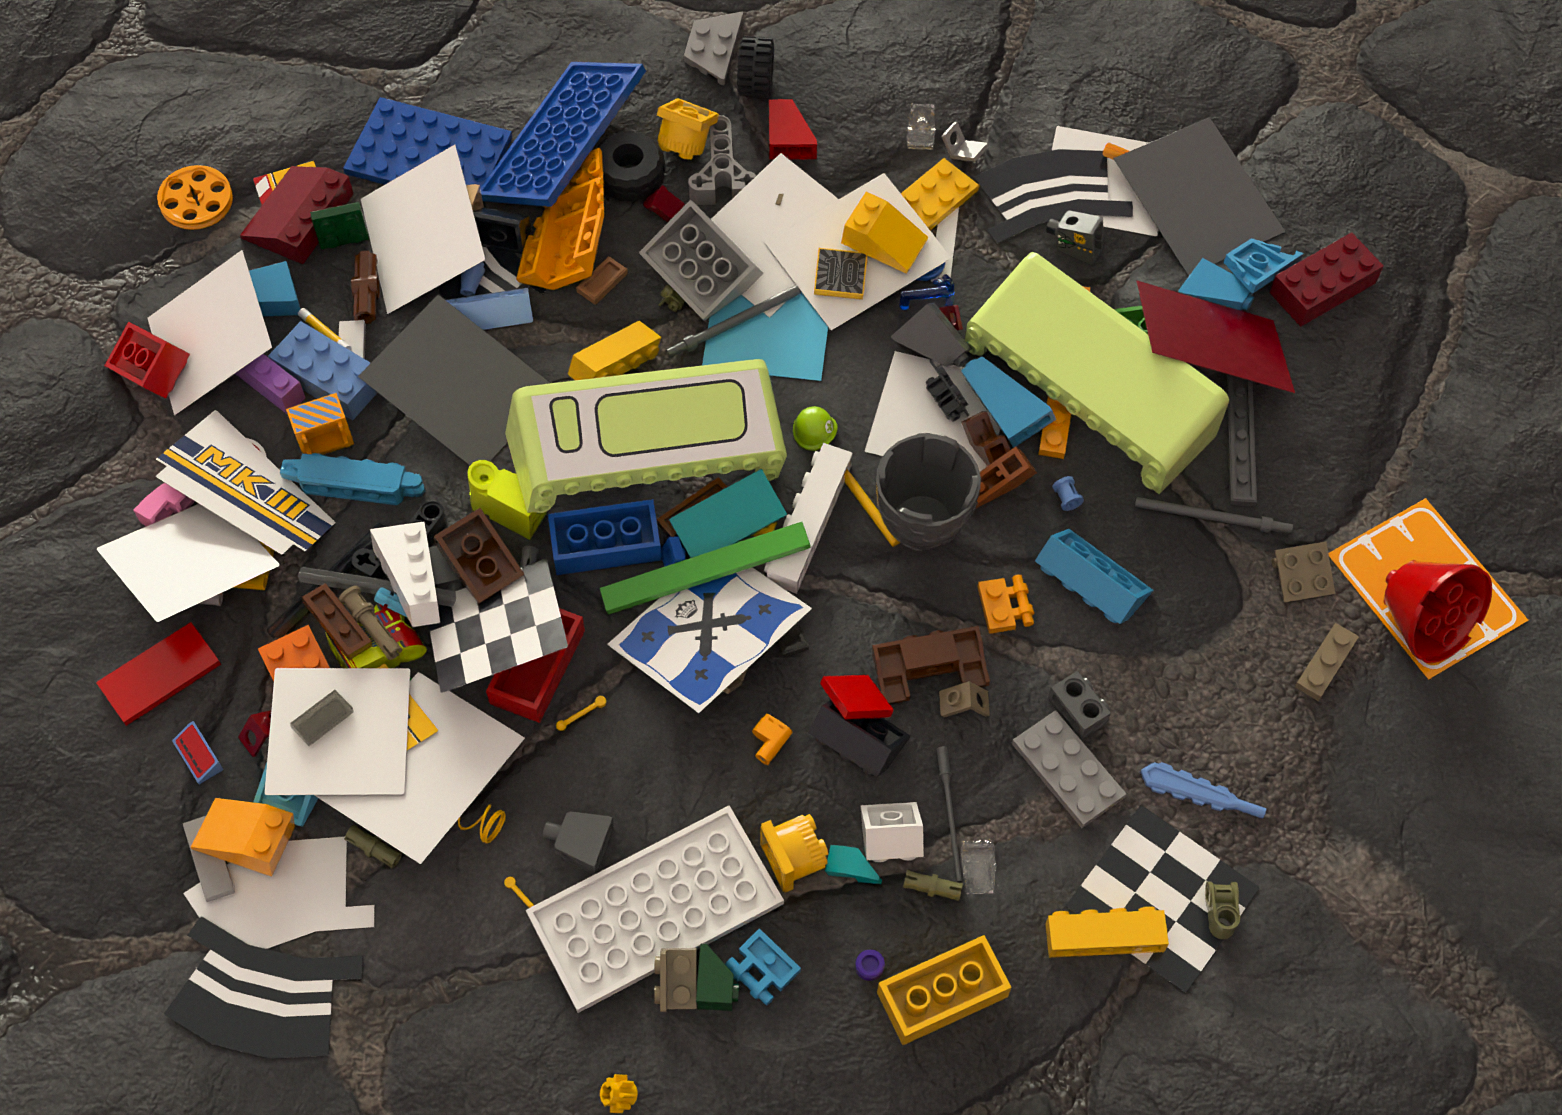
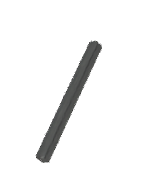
(366, 584)

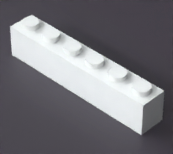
(813, 509)

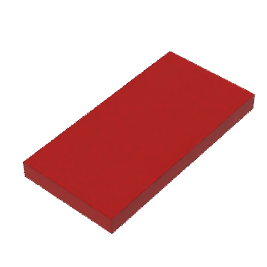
(158, 673)

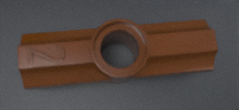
(365, 287)

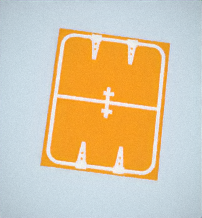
(1425, 537)

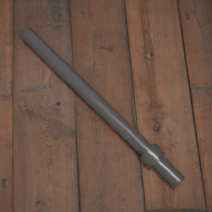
(691, 342)
(1264, 524)

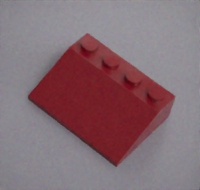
(285, 217)

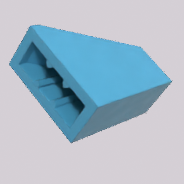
(1217, 286)

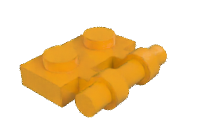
(997, 607)

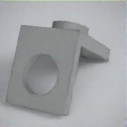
(962, 148)

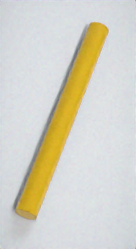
(868, 506)

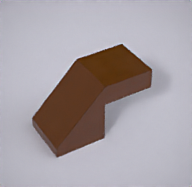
(984, 439)

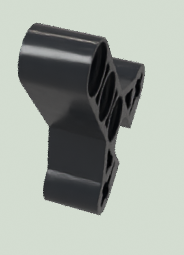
(369, 565)

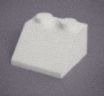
(892, 831)

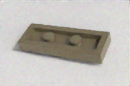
(1326, 661)

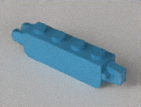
(352, 478)

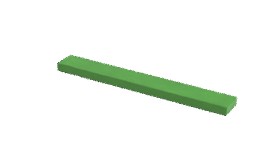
(705, 568)

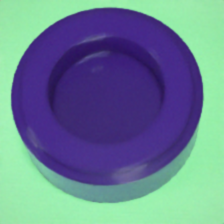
(870, 965)

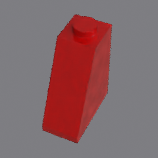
(789, 132)

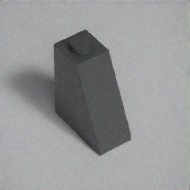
(933, 337)

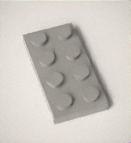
(1068, 769)

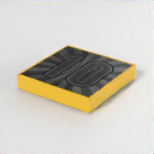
(840, 273)

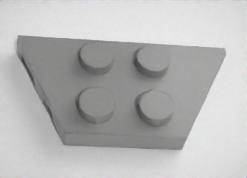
(713, 44)

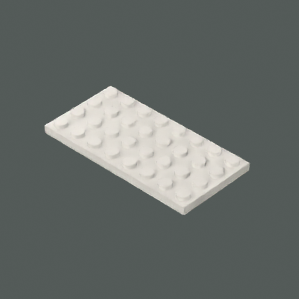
(662, 897)

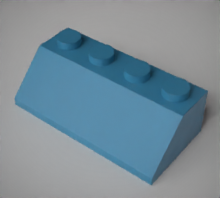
(1093, 576)

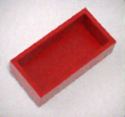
(531, 685)

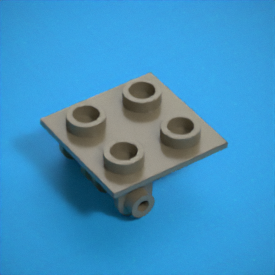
(1304, 571)

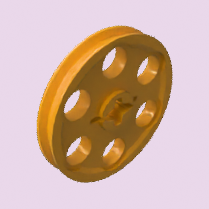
(185, 199)

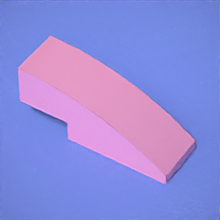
(161, 504)

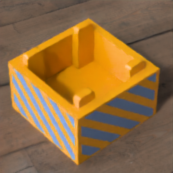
(320, 425)

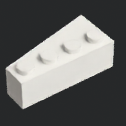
(407, 563)

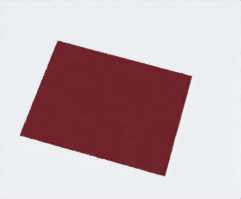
(1214, 336)

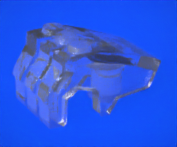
(921, 127)
(978, 866)

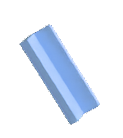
(496, 308)

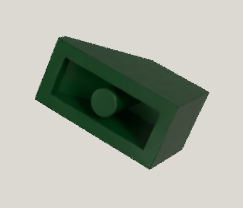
(715, 983)

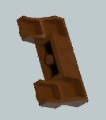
(929, 656)

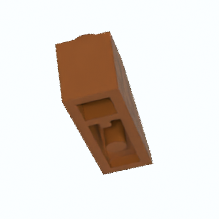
(1004, 475)

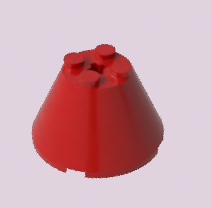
(1437, 605)

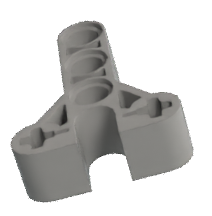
(721, 169)

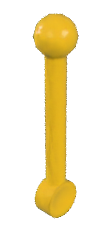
(600, 702)
(511, 883)

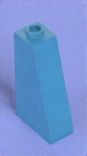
(275, 290)
(1009, 403)

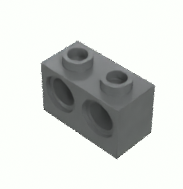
(1073, 708)

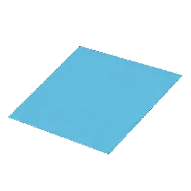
(788, 341)

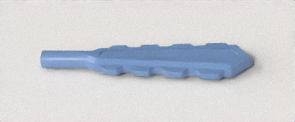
(1182, 785)

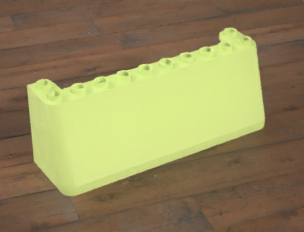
(1099, 368)

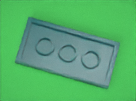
(729, 515)

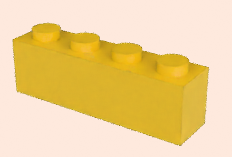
(616, 353)
(1106, 933)

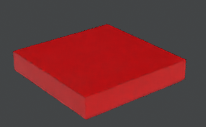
(856, 696)

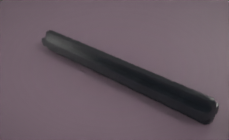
(299, 609)

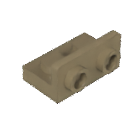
(677, 978)

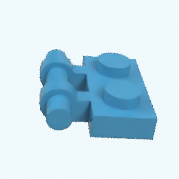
(769, 961)

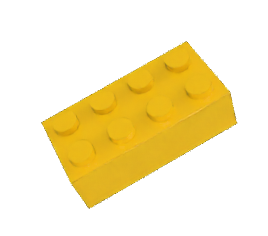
(943, 990)

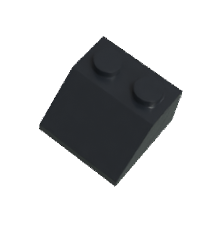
(502, 229)

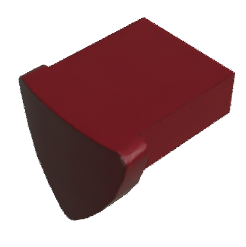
(663, 203)

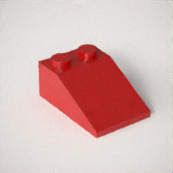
(147, 360)

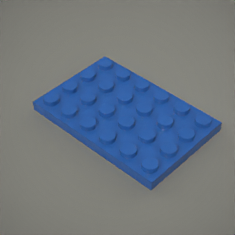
(408, 135)

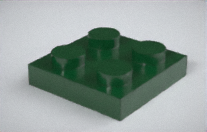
(339, 225)

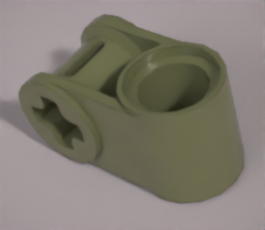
(1222, 902)

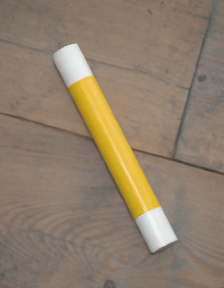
(320, 327)

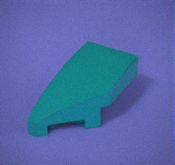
(850, 862)

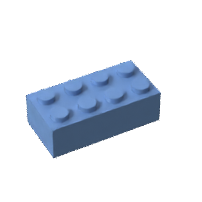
(324, 368)

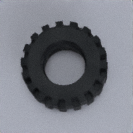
(755, 66)

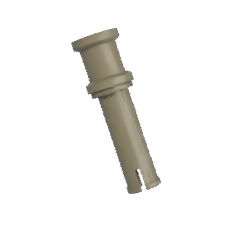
(364, 614)

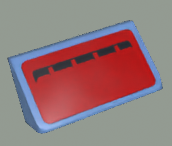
(197, 753)

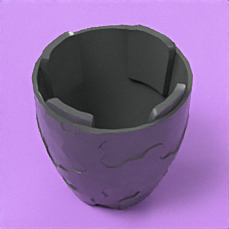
(926, 490)

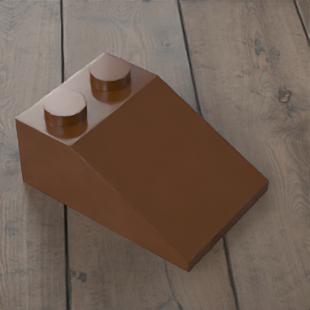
(478, 555)

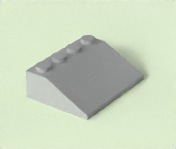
(700, 261)

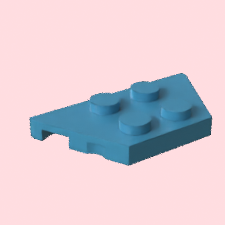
(1259, 263)

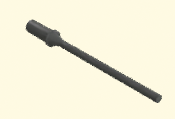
(945, 775)

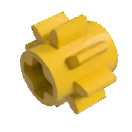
(618, 1093)

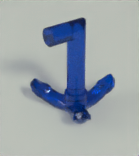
(944, 289)

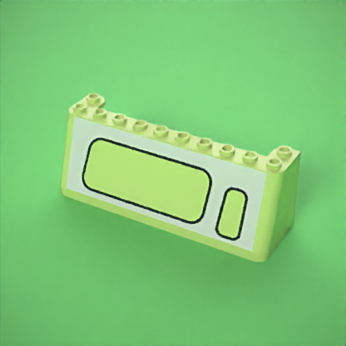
(643, 429)

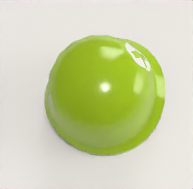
(814, 428)

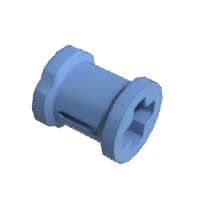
(1067, 493)

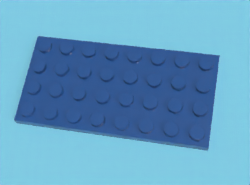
(561, 133)

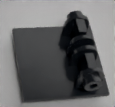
(946, 394)

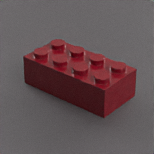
(1326, 279)

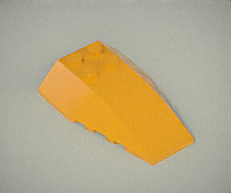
(567, 232)

